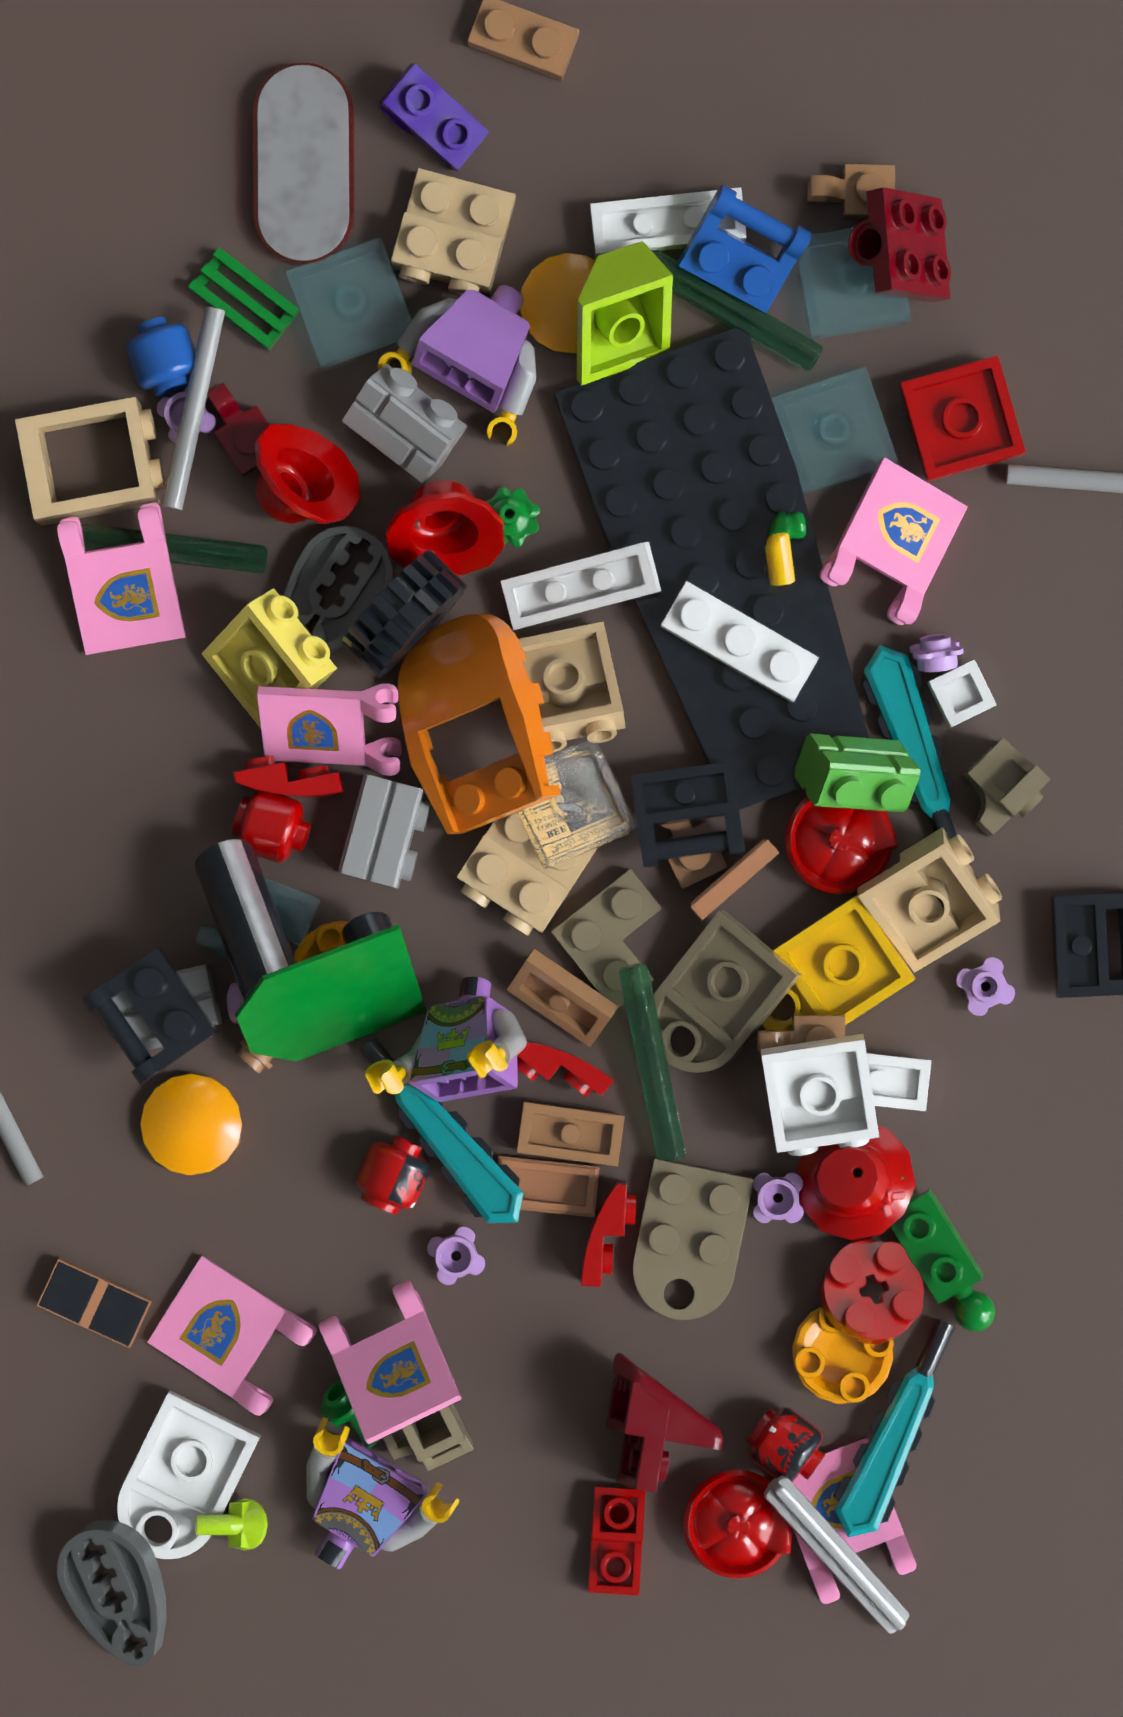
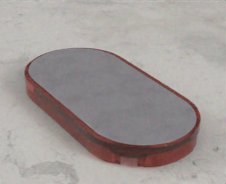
(303, 163)

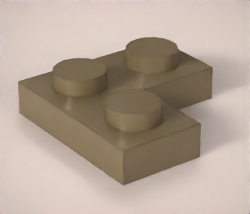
(597, 933)

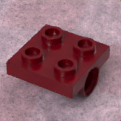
(912, 242)

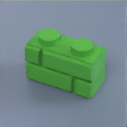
(857, 773)

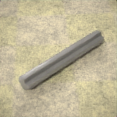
(836, 1554)

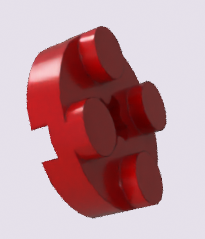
(858, 1315)

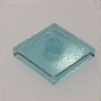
(841, 293)
(350, 302)
(834, 430)

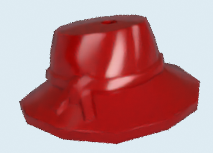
(303, 476)
(450, 524)
(854, 1205)

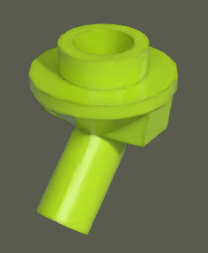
(243, 1524)

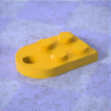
(843, 966)

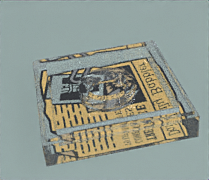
(585, 812)

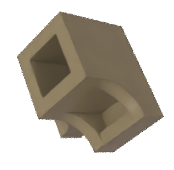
(1004, 786)
(432, 1439)

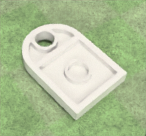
(183, 1471)

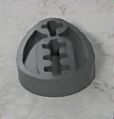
(315, 570)
(136, 1574)

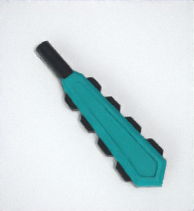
(894, 687)
(466, 1161)
(881, 1464)

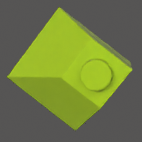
(623, 312)

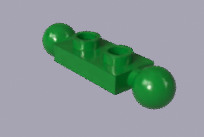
(944, 1260)

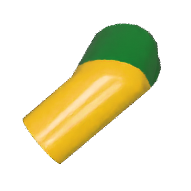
(778, 546)

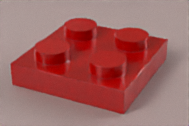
(962, 418)

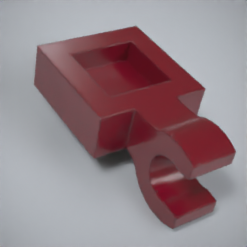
(240, 430)

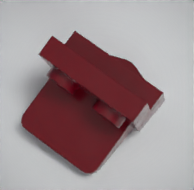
(648, 1418)

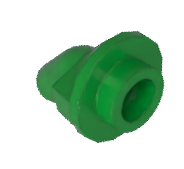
(339, 1410)

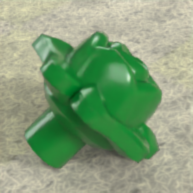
(516, 513)

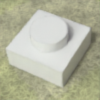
(961, 693)

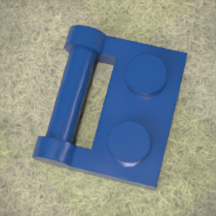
(736, 264)

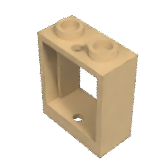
(38, 468)

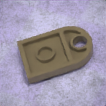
(721, 993)
(690, 1233)

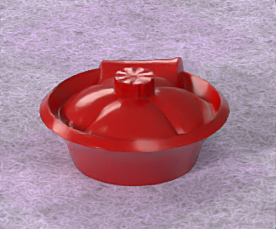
(838, 846)
(734, 1526)

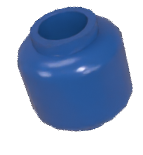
(161, 356)

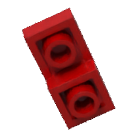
(266, 776)
(545, 1060)
(615, 1211)
(616, 1541)

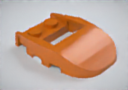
(456, 672)

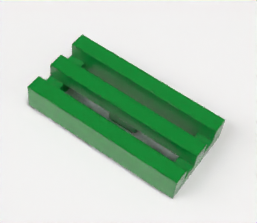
(210, 273)

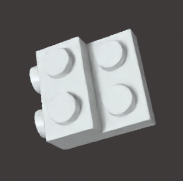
(820, 1094)

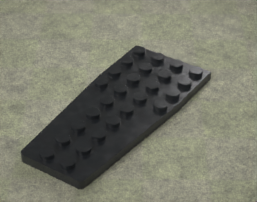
(698, 469)

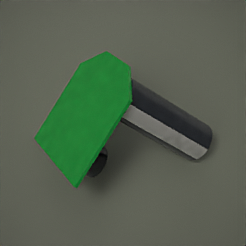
(309, 1004)

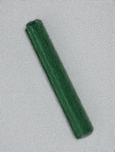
(741, 315)
(185, 549)
(652, 1062)

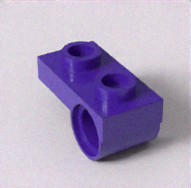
(432, 116)

